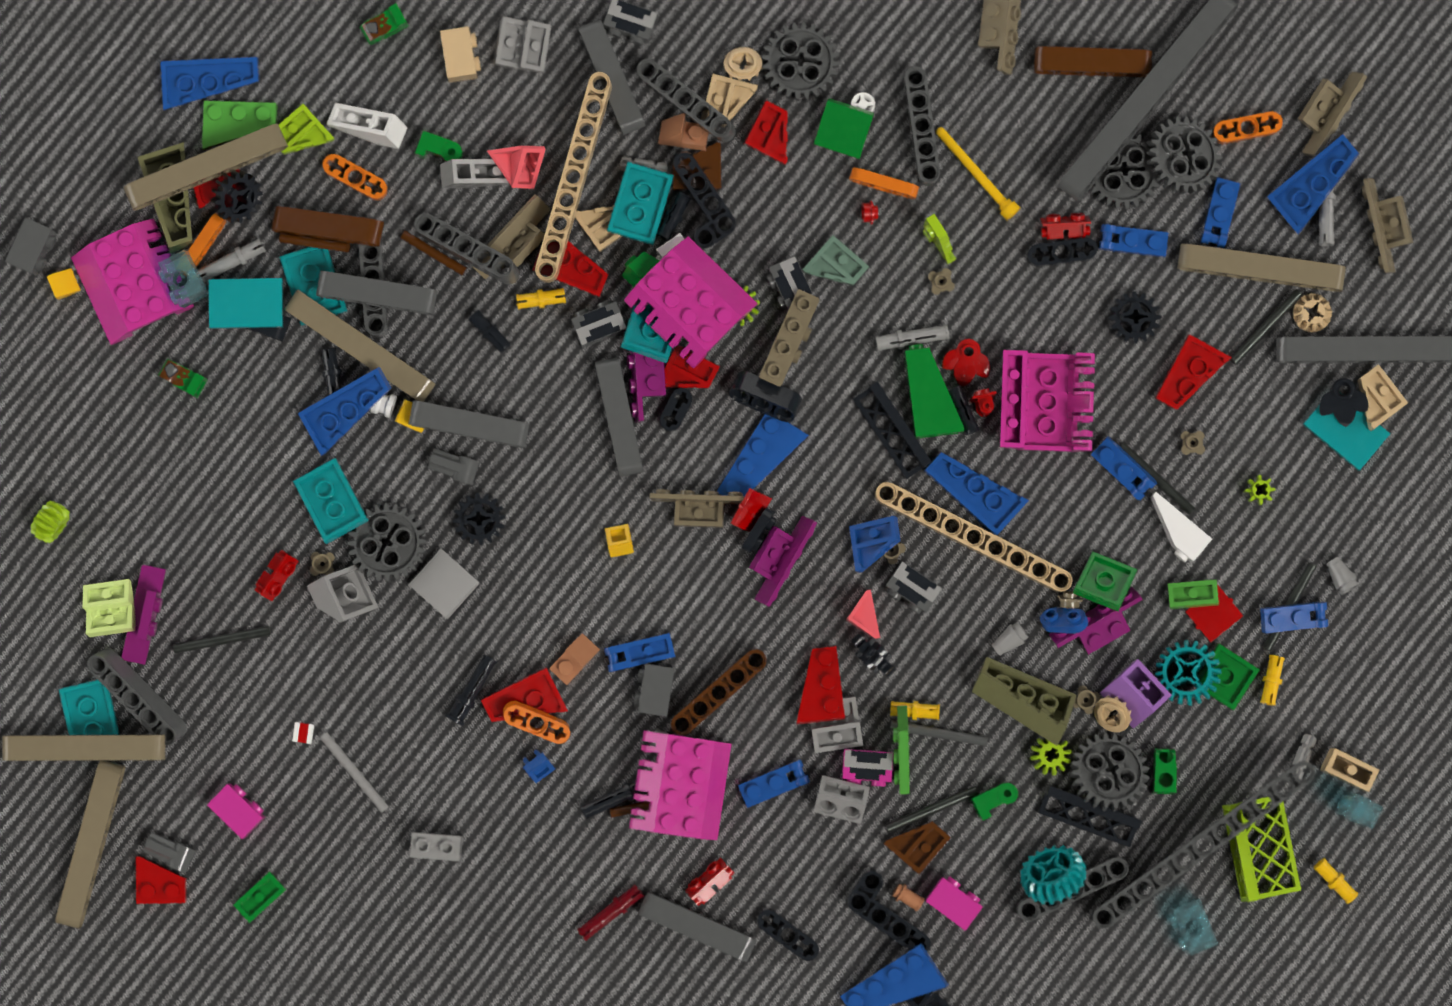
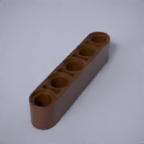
(1092, 61)
(327, 226)
(730, 687)

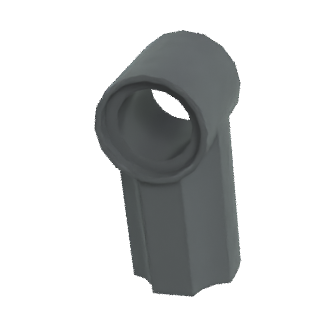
(459, 468)
(175, 854)

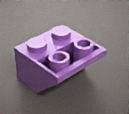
(1139, 691)

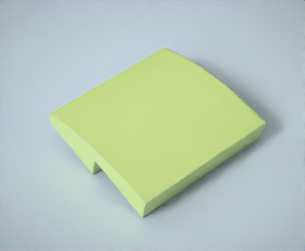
(109, 608)

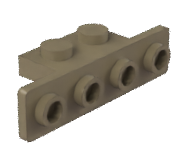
(999, 30)
(1327, 109)
(1389, 223)
(520, 233)
(789, 338)
(698, 510)

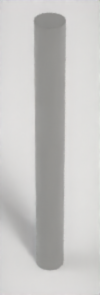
(354, 772)

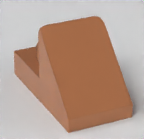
(682, 134)
(574, 659)

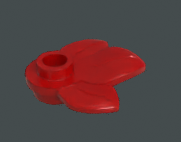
(966, 365)

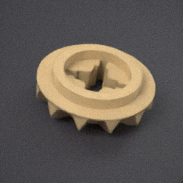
(734, 59)
(1301, 315)
(1117, 722)

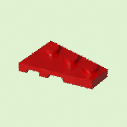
(576, 270)
(1189, 371)
(534, 690)

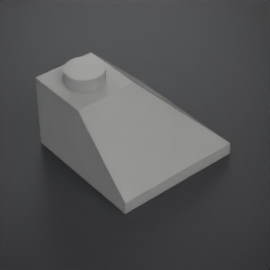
(343, 594)

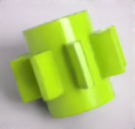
(1252, 490)

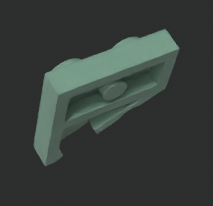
(836, 263)

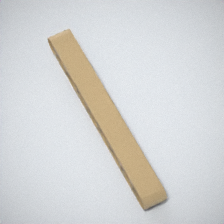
(573, 165)
(982, 546)

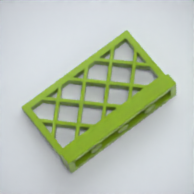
(1243, 856)

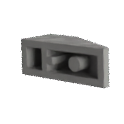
(471, 173)

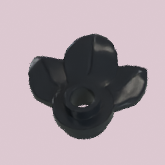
(1343, 406)

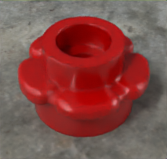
(869, 212)

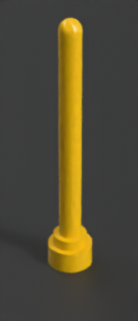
(1007, 207)

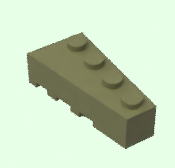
(174, 211)
(1025, 698)

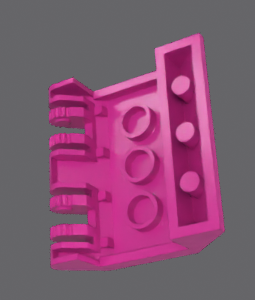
(125, 280)
(690, 300)
(1045, 401)
(683, 786)

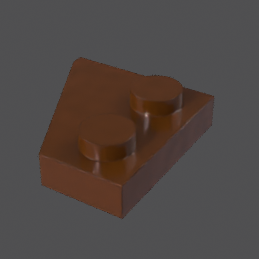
(711, 164)
(918, 845)

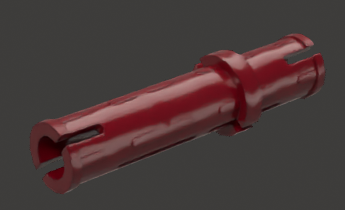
(609, 913)

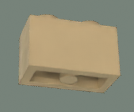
(459, 54)
(1349, 770)

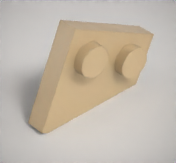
(728, 95)
(595, 225)
(1382, 396)

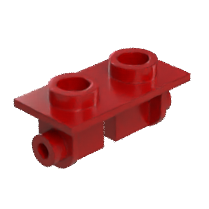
(1074, 224)
(983, 401)
(271, 584)
(716, 873)

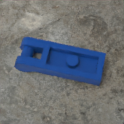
(1220, 211)
(1134, 241)
(1123, 468)
(1293, 617)
(640, 652)
(773, 784)

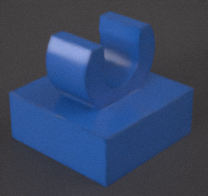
(538, 767)

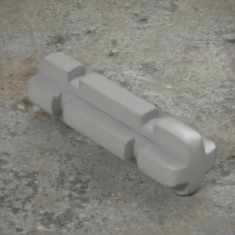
(646, 163)
(1304, 752)

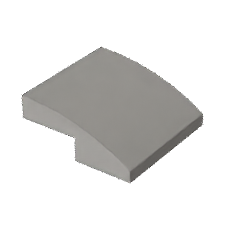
(522, 44)
(444, 583)
(838, 733)

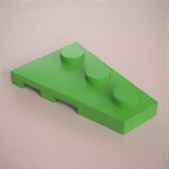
(232, 120)
(901, 755)

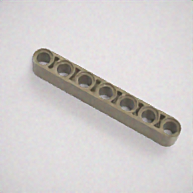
(205, 167)
(1261, 267)
(359, 346)
(82, 747)
(90, 844)

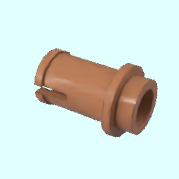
(907, 897)

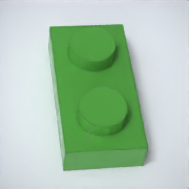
(1193, 594)

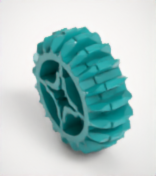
(1179, 680)
(1053, 874)

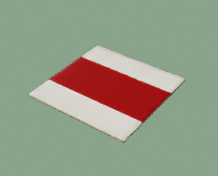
(303, 733)

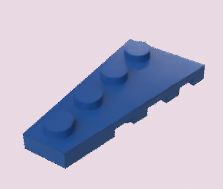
(197, 79)
(1309, 187)
(339, 412)
(764, 451)
(984, 499)
(899, 981)

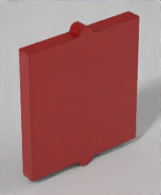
(750, 510)
(1215, 619)

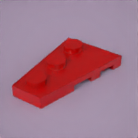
(822, 689)

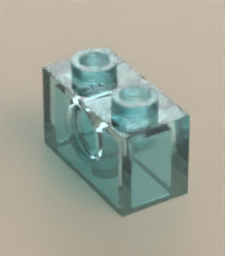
(194, 288)
(1359, 810)
(1203, 937)

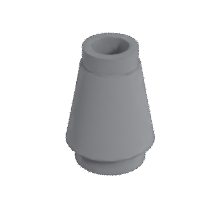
(1341, 575)
(1011, 638)

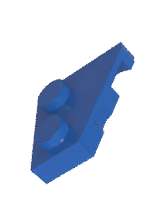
(873, 540)

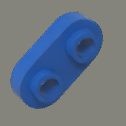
(1064, 620)

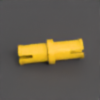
(540, 298)
(1272, 680)
(917, 710)
(1335, 880)

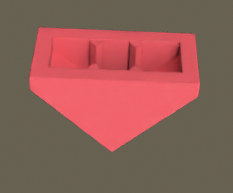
(519, 164)
(864, 616)

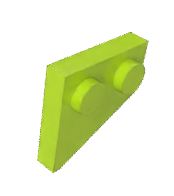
(303, 131)
(935, 232)

